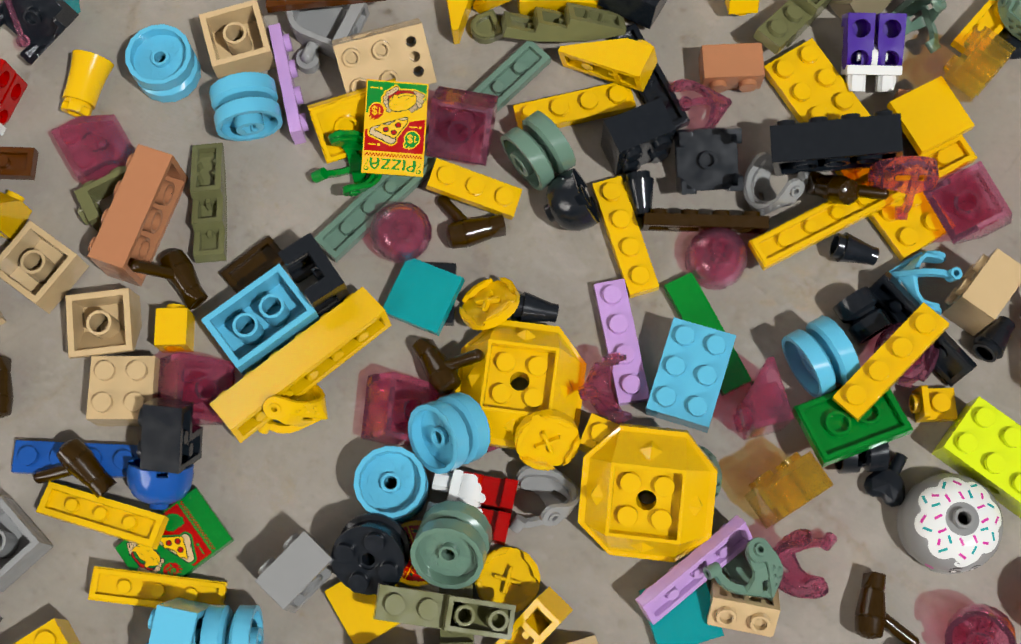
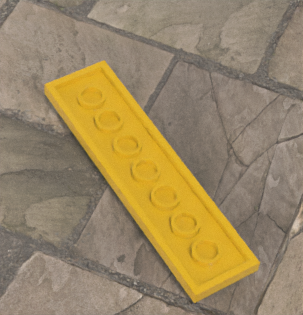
(816, 89)

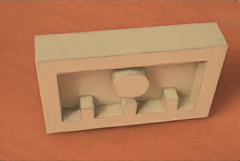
(742, 612)

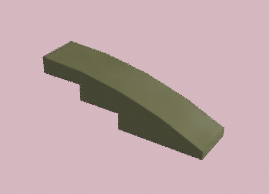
(572, 25)
(209, 203)

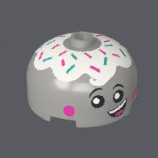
(931, 526)

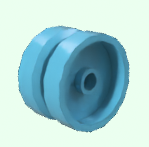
(163, 63)
(245, 106)
(820, 356)
(448, 432)
(376, 473)
(225, 627)

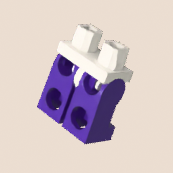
(872, 48)

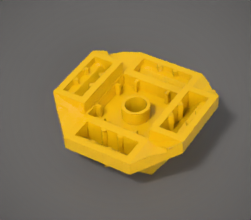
(526, 351)
(656, 461)

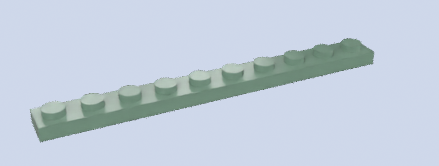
(355, 220)

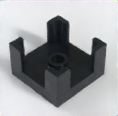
(39, 21)
(707, 159)
(330, 288)

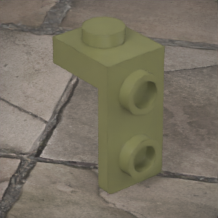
(94, 191)

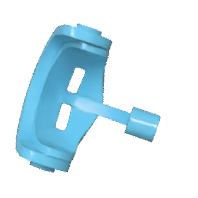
(909, 271)

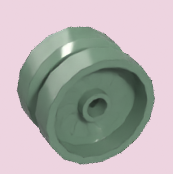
(538, 150)
(451, 545)

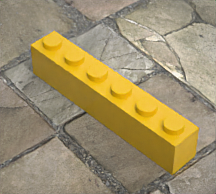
(302, 362)

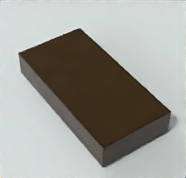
(253, 264)

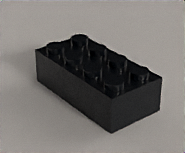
(835, 144)

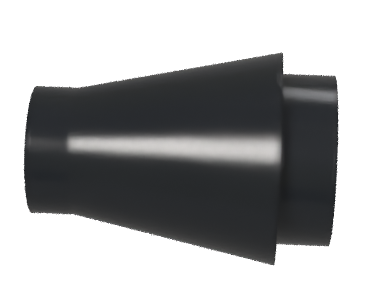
(640, 191)
(852, 250)
(535, 309)
(993, 341)

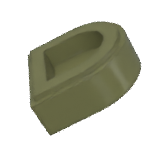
(486, 28)

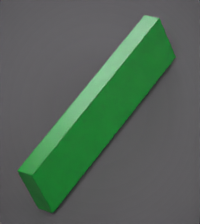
(694, 307)

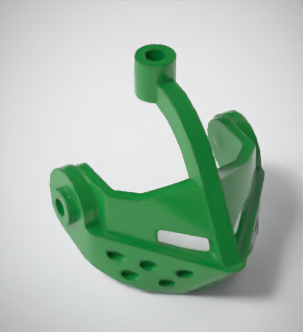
(351, 142)

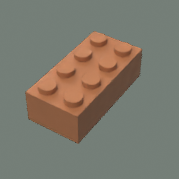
(138, 213)

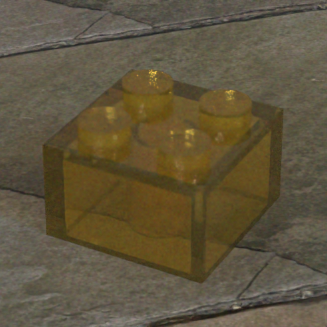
(978, 63)
(792, 486)

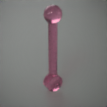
(22, 40)

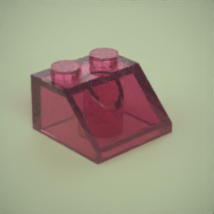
(461, 125)
(93, 145)
(969, 205)
(195, 380)
(389, 405)
(764, 405)

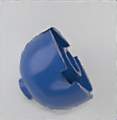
(156, 487)

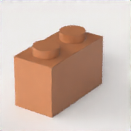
(731, 66)

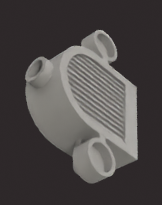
(319, 26)

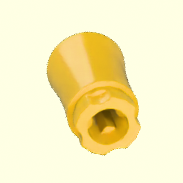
(85, 82)

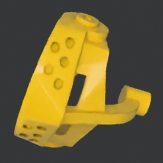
(294, 413)

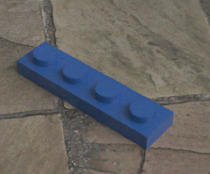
(40, 455)

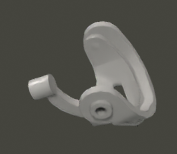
(758, 181)
(543, 484)

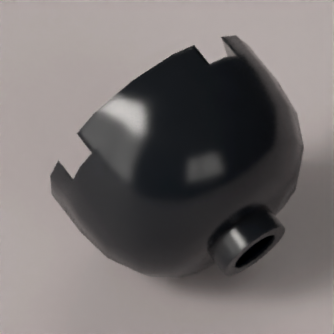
(570, 202)

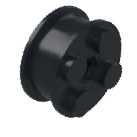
(370, 553)

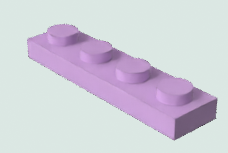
(287, 72)
(621, 337)
(688, 574)

